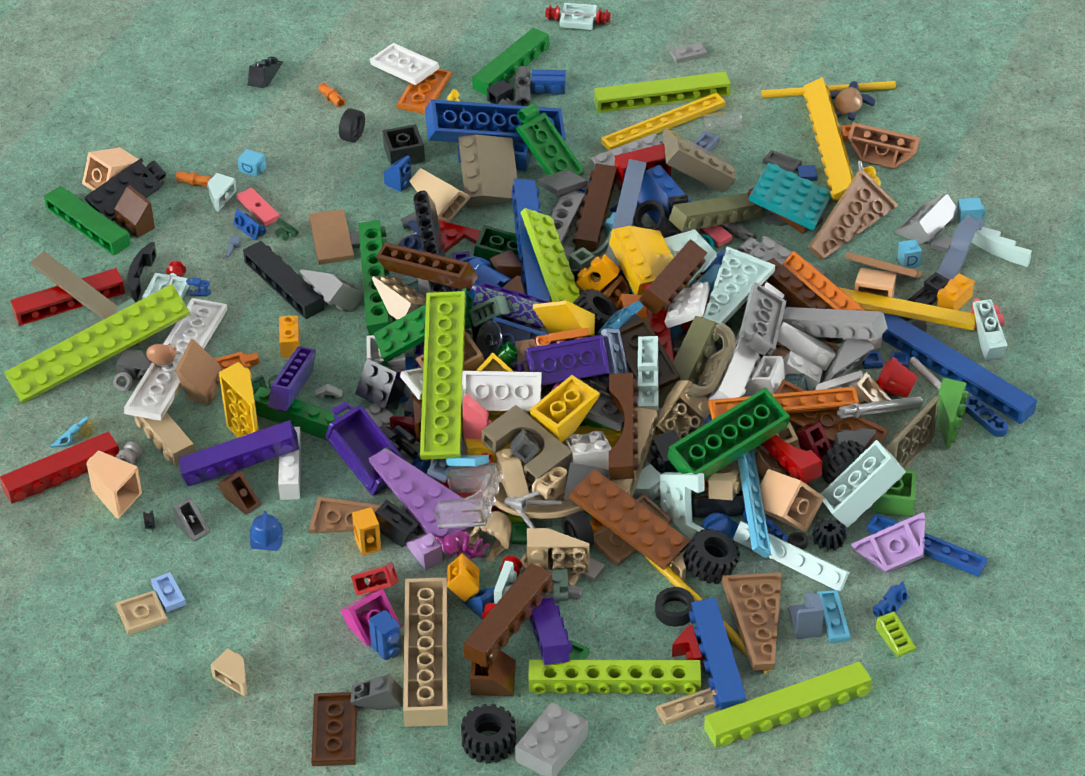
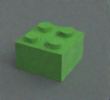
(899, 497)

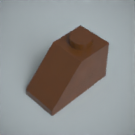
(239, 492)

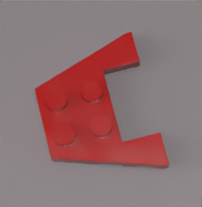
(454, 233)

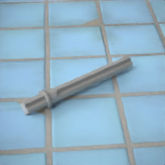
(856, 410)

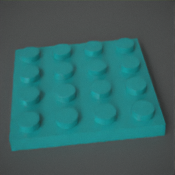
(790, 196)

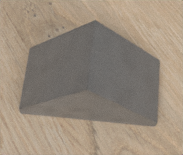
(189, 519)

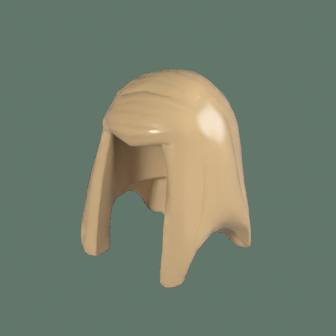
(499, 527)

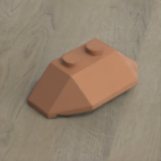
(882, 146)

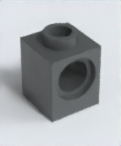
(524, 446)

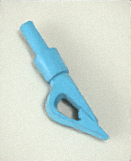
(68, 435)

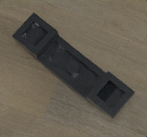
(144, 258)
(929, 292)
(703, 506)

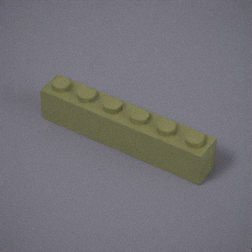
(715, 212)
(693, 353)

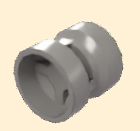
(130, 452)

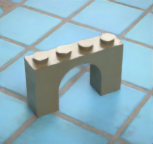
(510, 424)

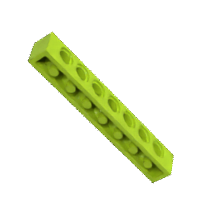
(616, 676)

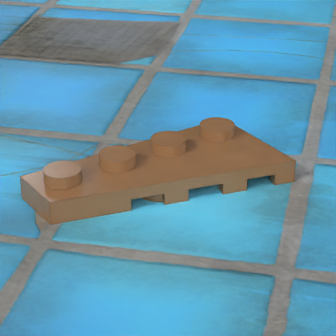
(335, 515)

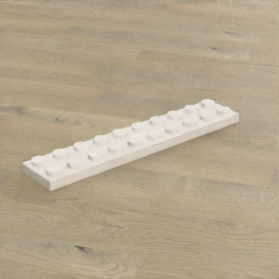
(161, 382)

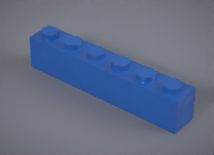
(717, 653)

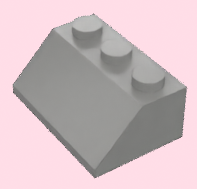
(929, 220)

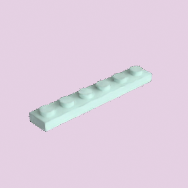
(798, 559)

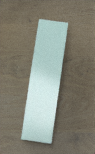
(1002, 247)
(648, 372)

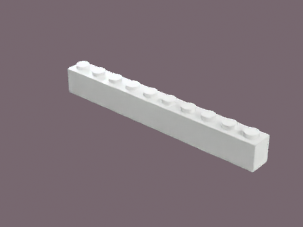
(739, 366)

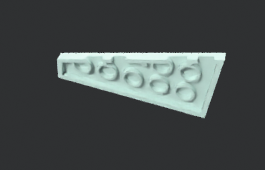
(734, 283)

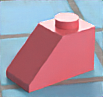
(474, 418)

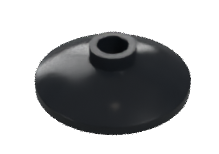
(489, 339)

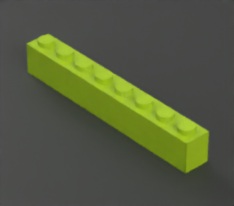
(661, 92)
(787, 704)

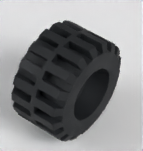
(598, 304)
(840, 459)
(711, 555)
(492, 746)

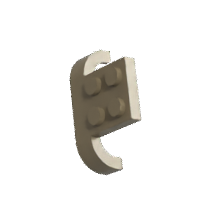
(716, 364)

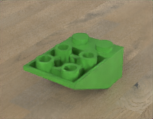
(950, 408)

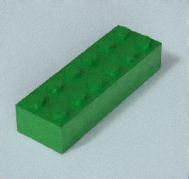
(729, 435)

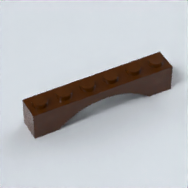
(622, 456)

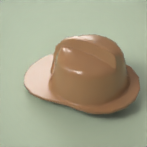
(765, 461)

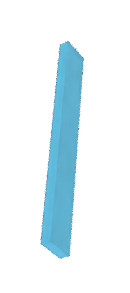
(754, 504)

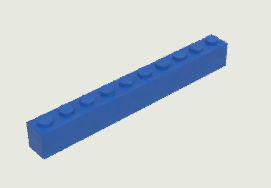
(526, 195)
(955, 366)

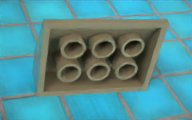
(697, 162)
(487, 169)
(914, 435)

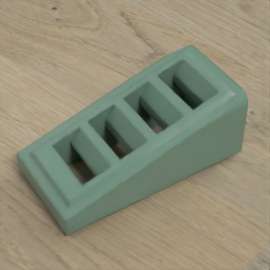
(499, 306)

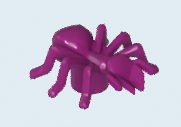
(459, 543)

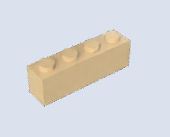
(167, 437)

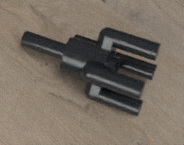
(395, 437)

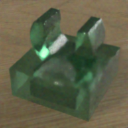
(285, 228)

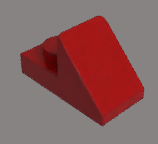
(687, 645)

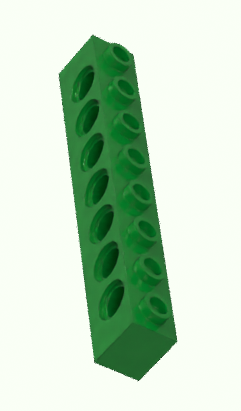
(371, 242)

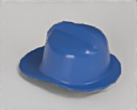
(720, 522)
(266, 533)

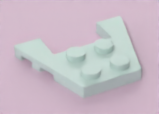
(678, 241)
(676, 498)

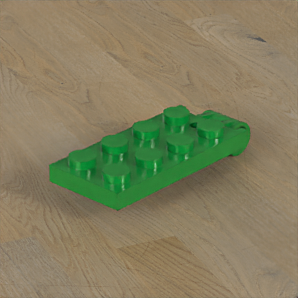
(546, 142)
(402, 334)

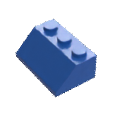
(658, 186)

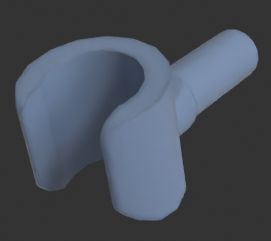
(233, 242)

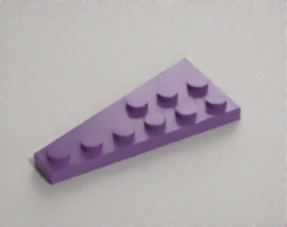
(415, 490)

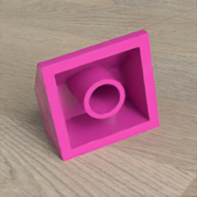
(360, 611)

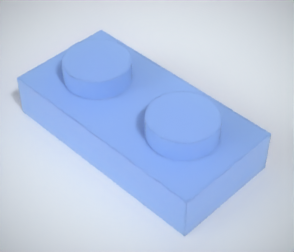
(168, 592)

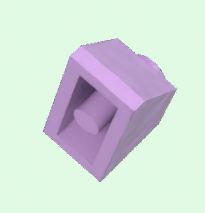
(426, 550)

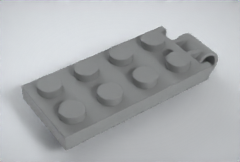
(608, 157)
(767, 250)
(762, 319)

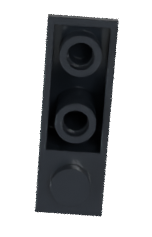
(263, 72)

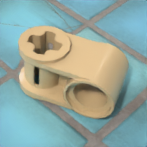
(551, 484)

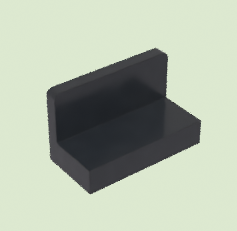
(395, 523)

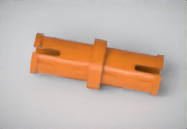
(331, 94)
(192, 178)

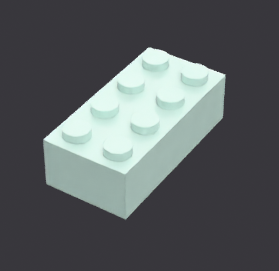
(862, 483)

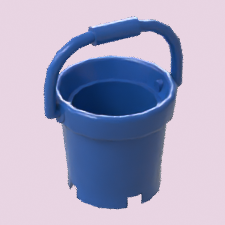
(485, 273)

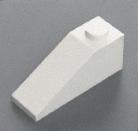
(806, 346)

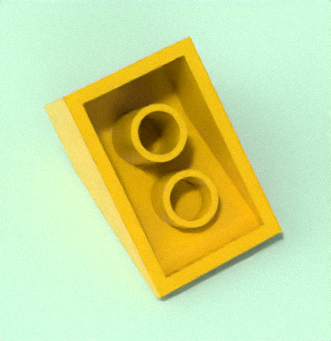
(564, 316)
(565, 407)

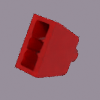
(378, 577)

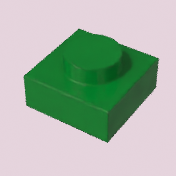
(519, 533)
(579, 651)

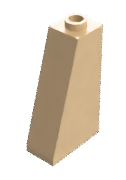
(445, 196)

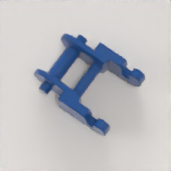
(197, 282)

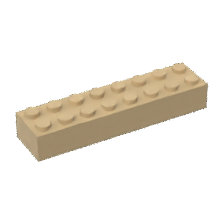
(426, 652)

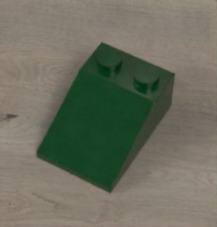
(494, 242)

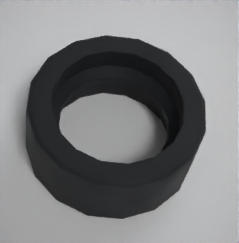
(351, 125)
(646, 206)
(578, 527)
(671, 618)

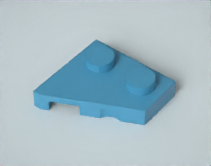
(622, 316)

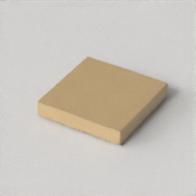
(141, 612)

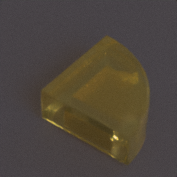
(86, 430)

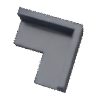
(807, 617)

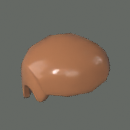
(161, 354)

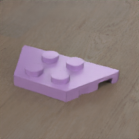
(894, 545)

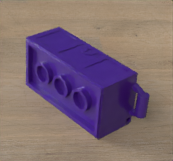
(558, 361)
(356, 440)

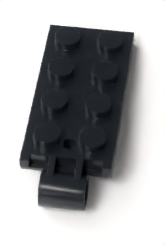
(108, 194)

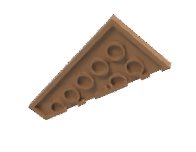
(855, 211)
(756, 613)

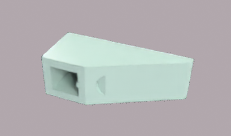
(989, 330)

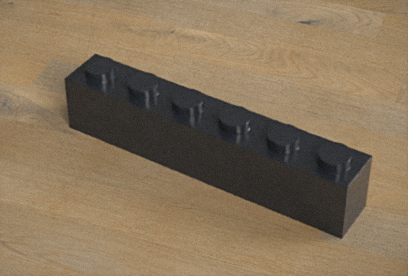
(283, 279)

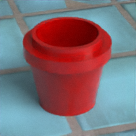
(896, 378)

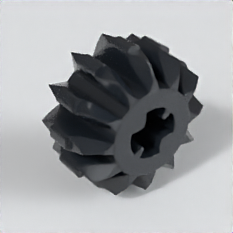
(829, 534)

